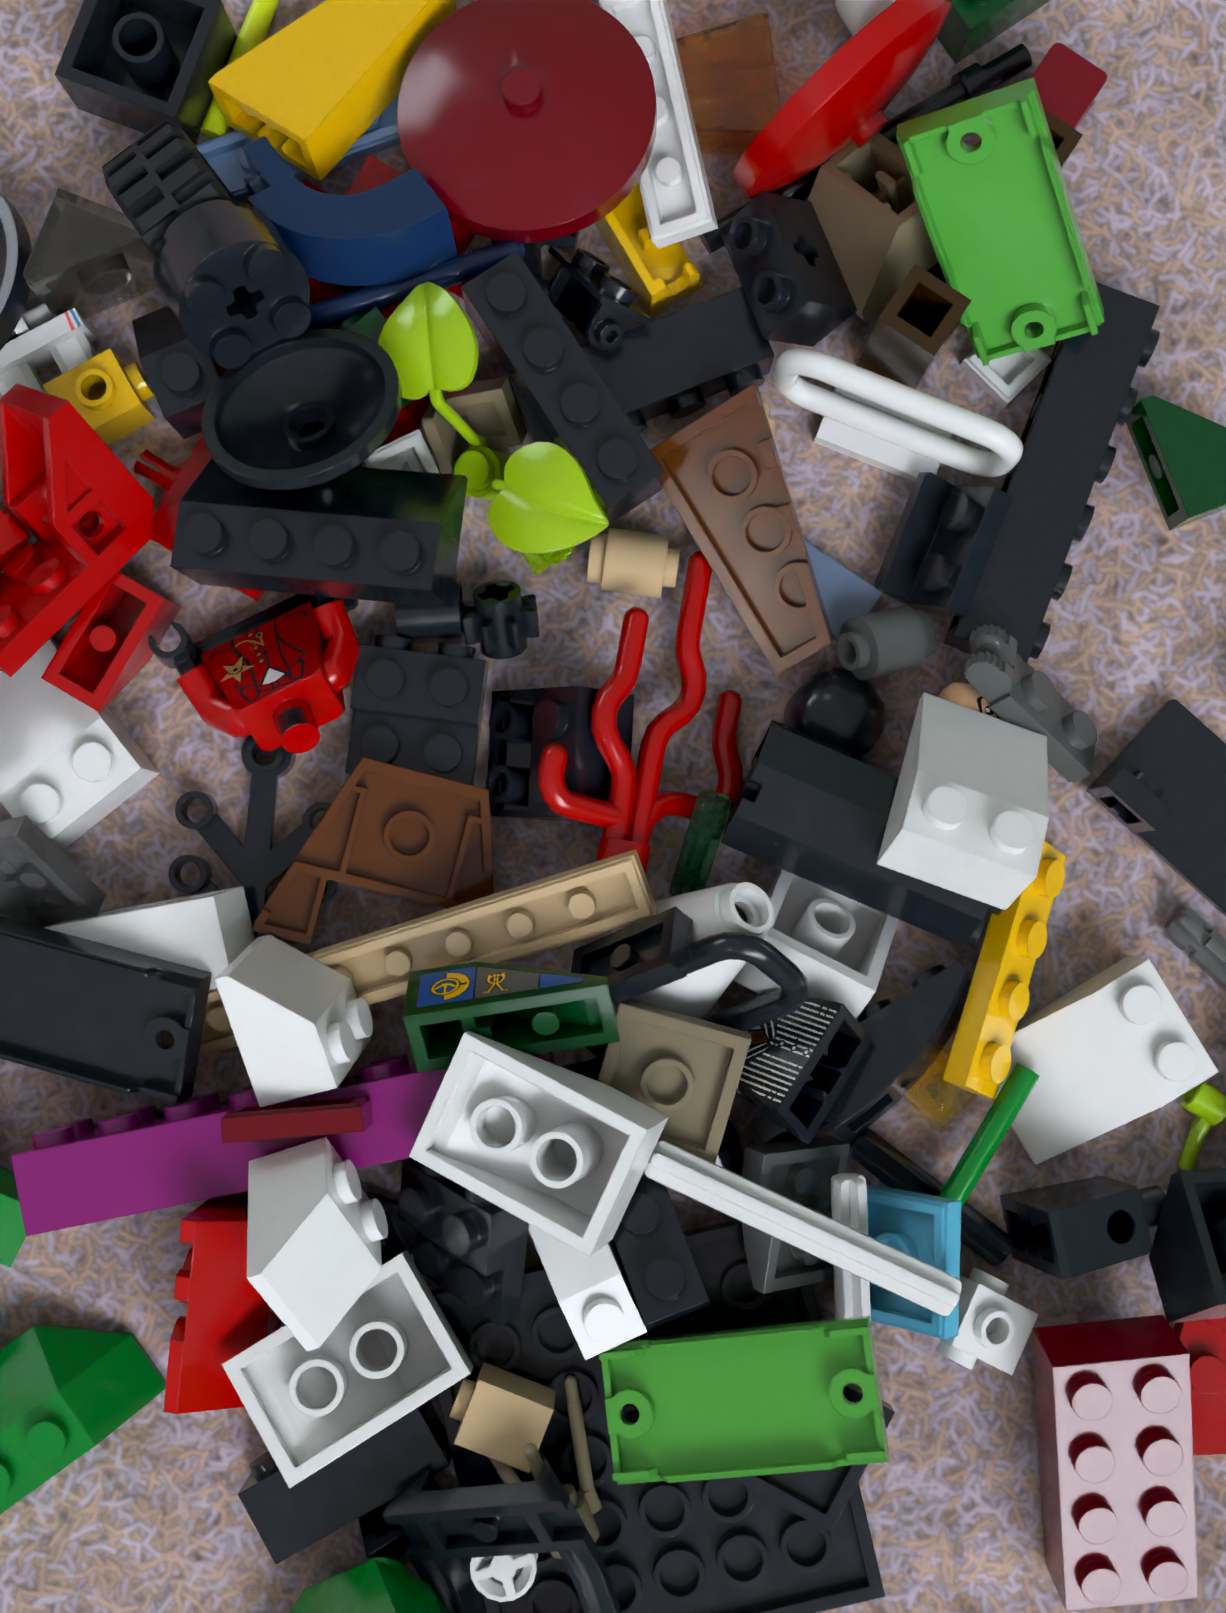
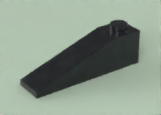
(1191, 1246)

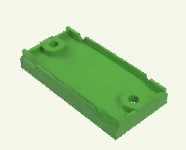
(1003, 221)
(744, 1402)

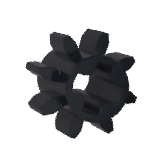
(500, 619)

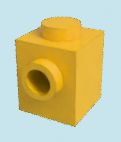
(106, 395)

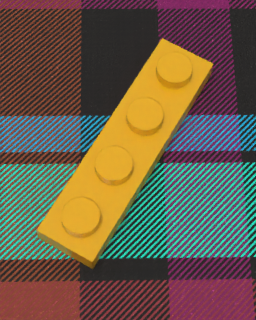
(1001, 982)

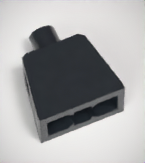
(1081, 1224)

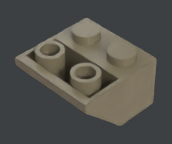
(871, 221)

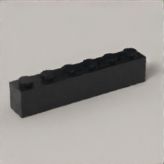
(1062, 457)

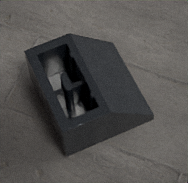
(526, 723)

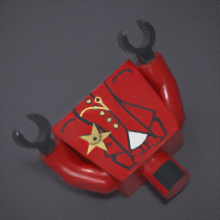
(274, 678)

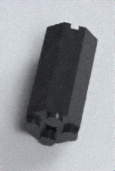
(826, 820)

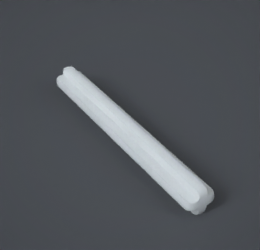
(803, 1228)

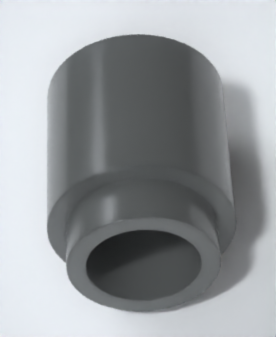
(885, 642)

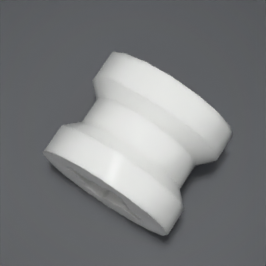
(504, 1576)

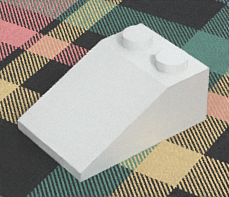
(62, 757)
(969, 804)
(1103, 1058)
(538, 1141)
(366, 1375)

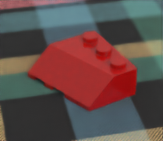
(222, 1308)

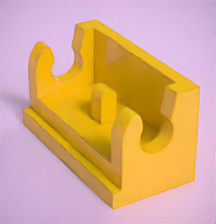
(655, 274)

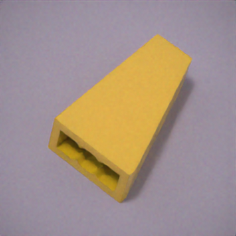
(325, 77)

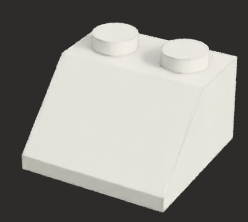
(829, 938)
(292, 1020)
(311, 1237)

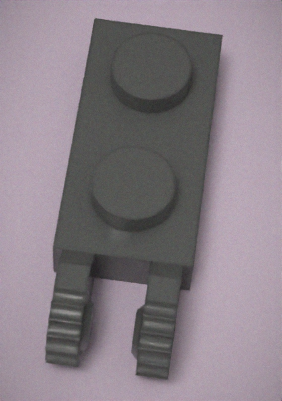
(1030, 701)

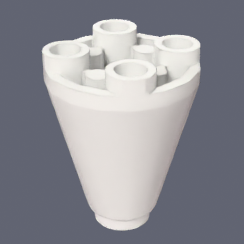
(713, 911)

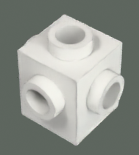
(988, 1325)

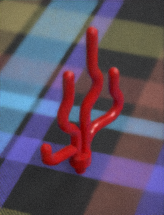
(634, 798)

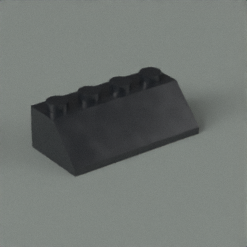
(350, 538)

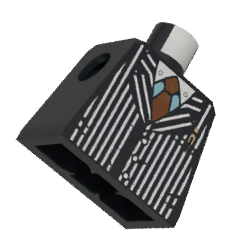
(802, 1064)

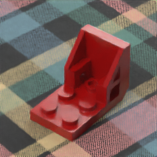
(78, 507)

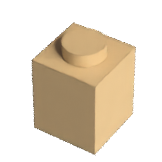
(502, 1415)

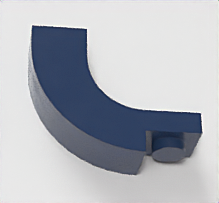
(356, 236)

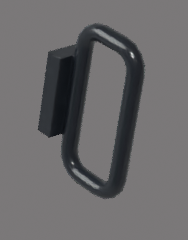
(662, 952)

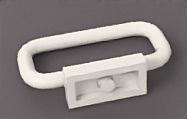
(890, 421)

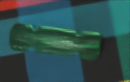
(700, 842)

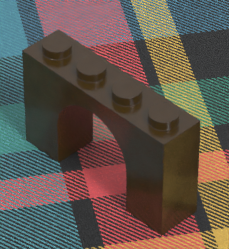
(929, 310)

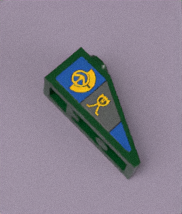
(508, 1004)

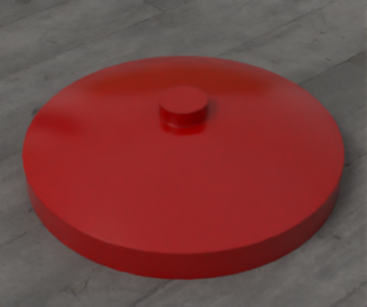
(843, 97)

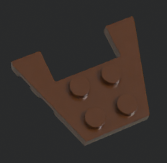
(389, 835)

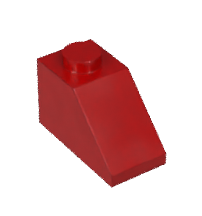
(110, 641)

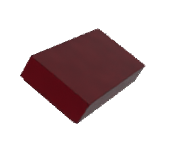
(297, 1119)

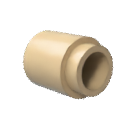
(632, 562)

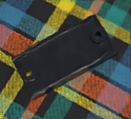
(99, 1012)

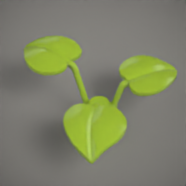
(535, 493)

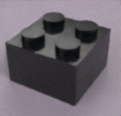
(146, 60)

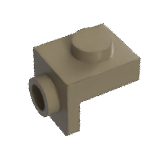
(486, 408)

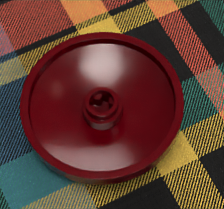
(528, 116)

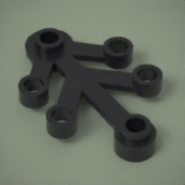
(257, 862)

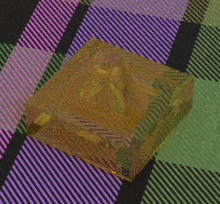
(938, 1099)

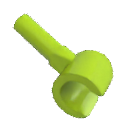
(1210, 1109)

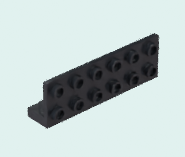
(1173, 796)

